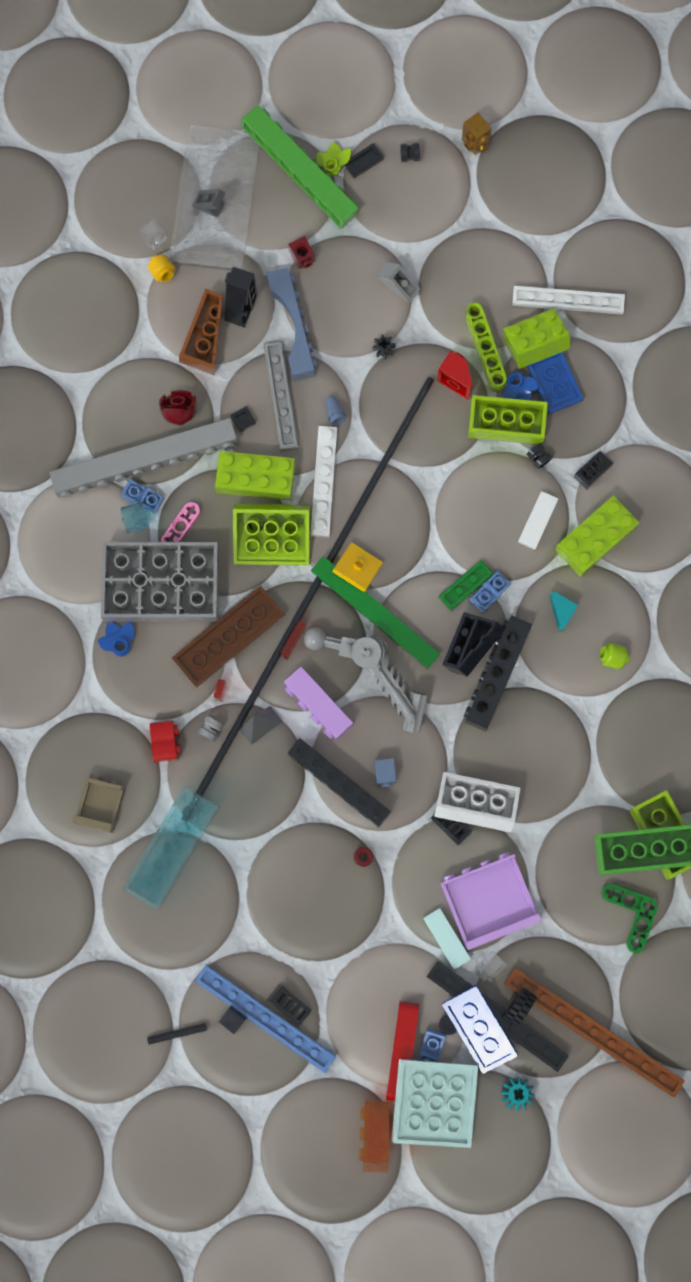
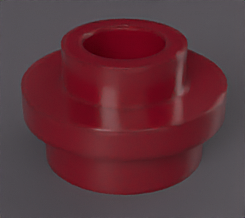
(368, 852)

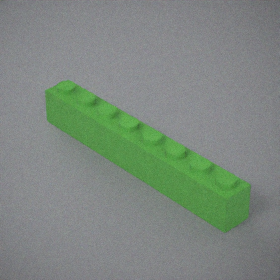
(299, 166)

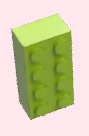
(507, 419)
(255, 475)
(597, 536)
(659, 813)

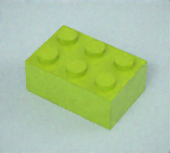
(536, 338)

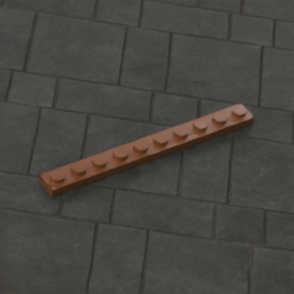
(597, 1034)

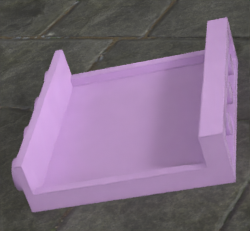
(489, 901)

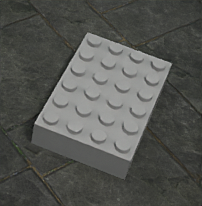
(160, 582)

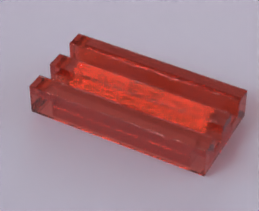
(293, 639)

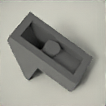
(210, 202)

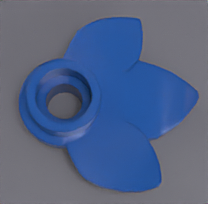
(522, 390)
(116, 636)

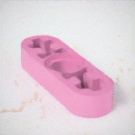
(193, 518)

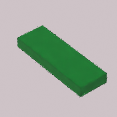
(466, 585)

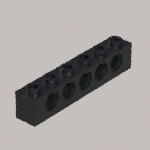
(482, 719)
(339, 783)

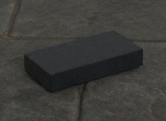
(364, 160)

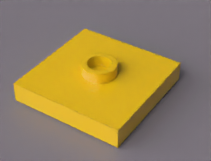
(357, 567)

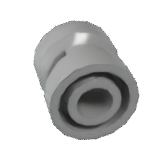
(206, 732)

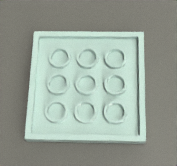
(434, 1103)

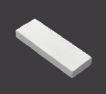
(538, 520)

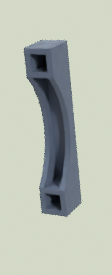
(281, 289)

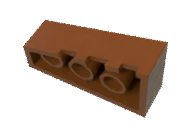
(202, 339)

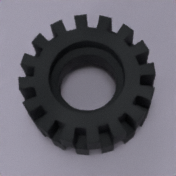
(520, 1007)

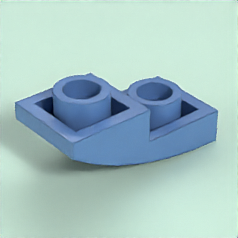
(136, 493)
(490, 592)
(432, 1045)

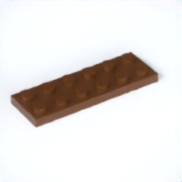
(228, 636)

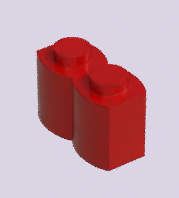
(164, 741)

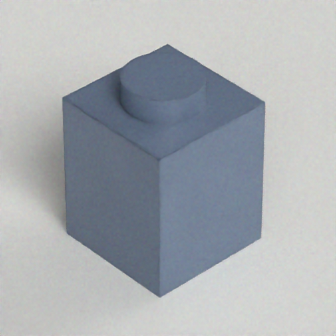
(385, 772)

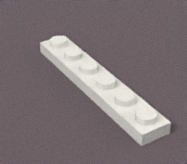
(568, 300)
(323, 482)

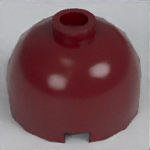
(178, 407)

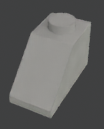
(398, 281)

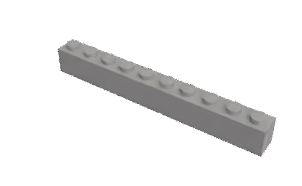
(143, 458)

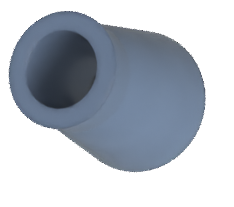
(334, 411)

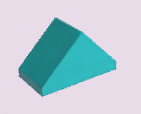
(562, 609)

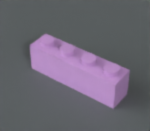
(318, 703)

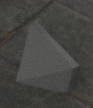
(260, 724)

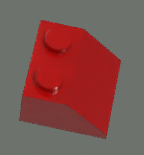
(455, 374)

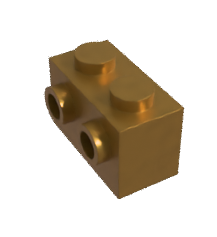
(476, 134)

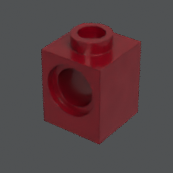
(298, 246)

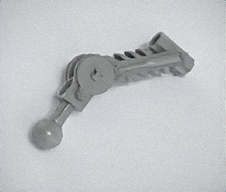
(372, 654)

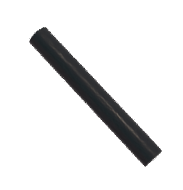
(177, 1033)

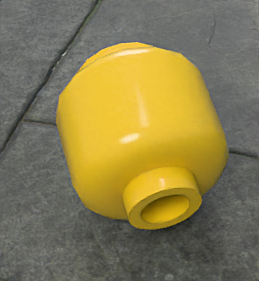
(161, 268)

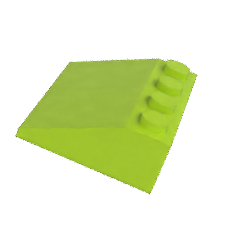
(281, 543)

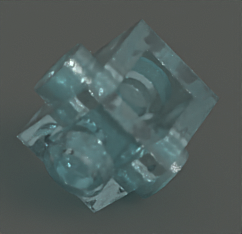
(135, 517)

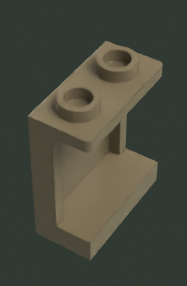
(99, 804)

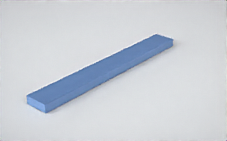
(265, 1018)

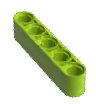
(485, 339)

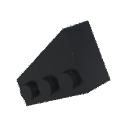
(240, 296)
(471, 643)

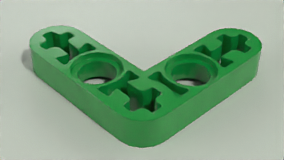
(636, 907)

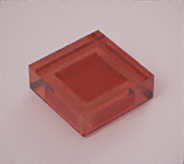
(220, 690)

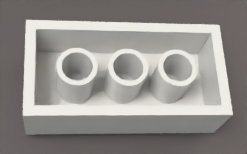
(477, 802)

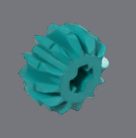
(510, 1095)

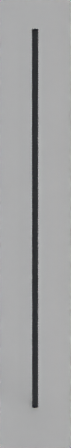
(314, 587)

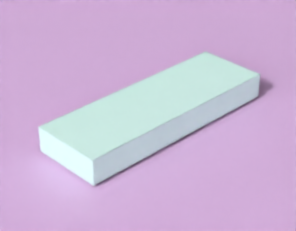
(446, 938)

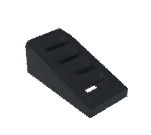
(585, 482)
(461, 838)
(275, 994)

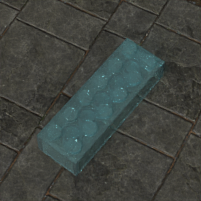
(171, 847)

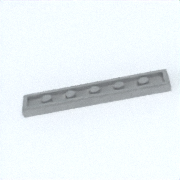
(281, 396)

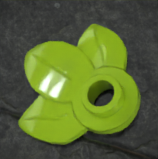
(333, 157)

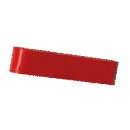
(403, 1042)

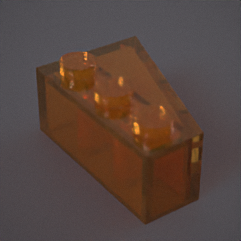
(375, 1136)

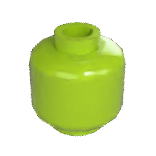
(614, 655)

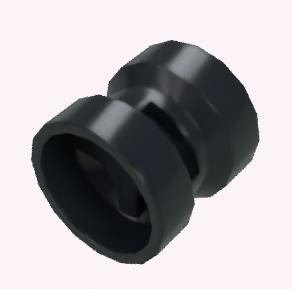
(414, 152)
(539, 455)

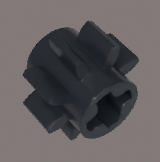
(389, 346)

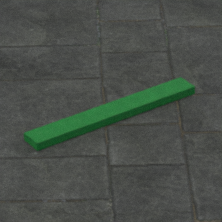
(376, 614)

